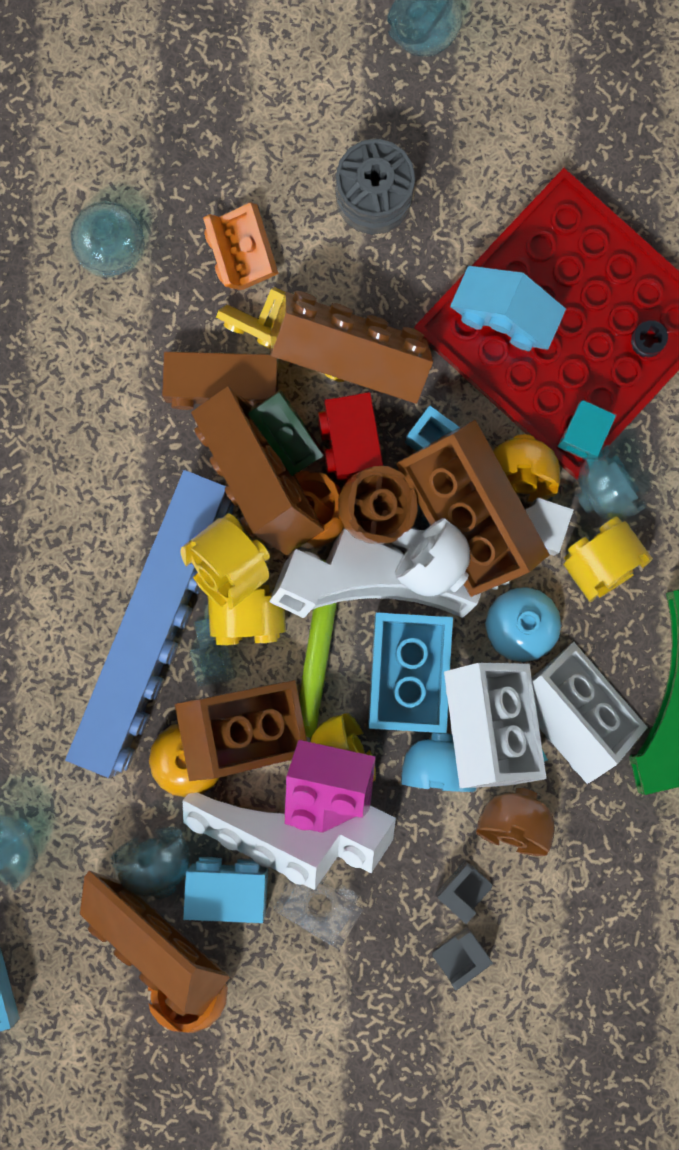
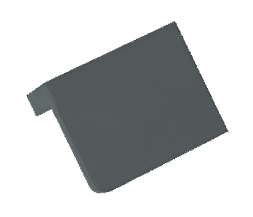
(464, 891)
(462, 958)

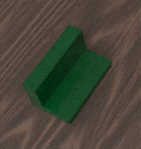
(286, 432)

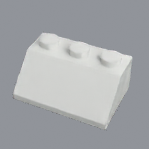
(584, 714)

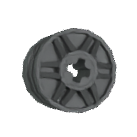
(370, 207)

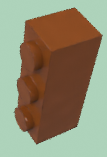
(197, 377)

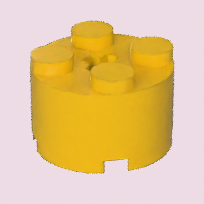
(606, 560)
(226, 561)
(250, 618)

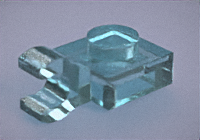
(210, 661)

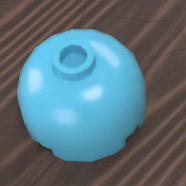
(523, 624)
(432, 764)

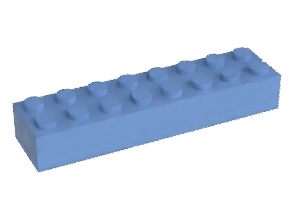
(147, 632)

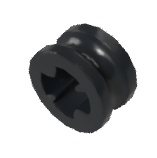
(642, 329)

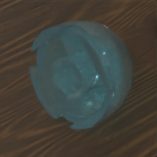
(424, 25)
(107, 239)
(608, 487)
(17, 851)
(154, 864)

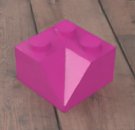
(327, 786)

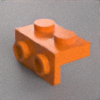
(240, 247)

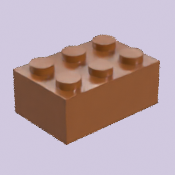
(240, 730)

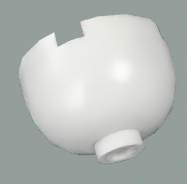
(436, 562)

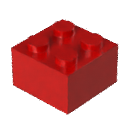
(352, 436)

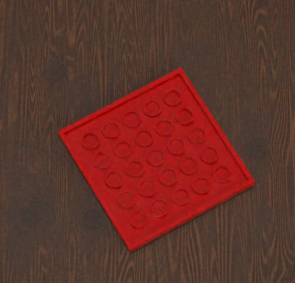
(607, 285)

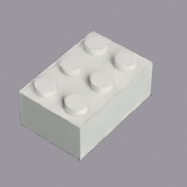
(494, 725)

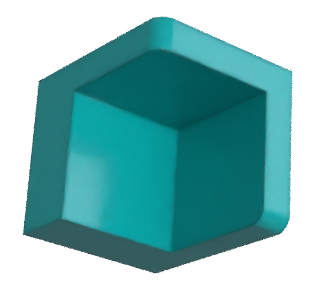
(587, 431)

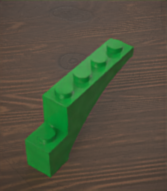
(657, 761)

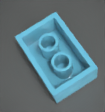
(409, 672)

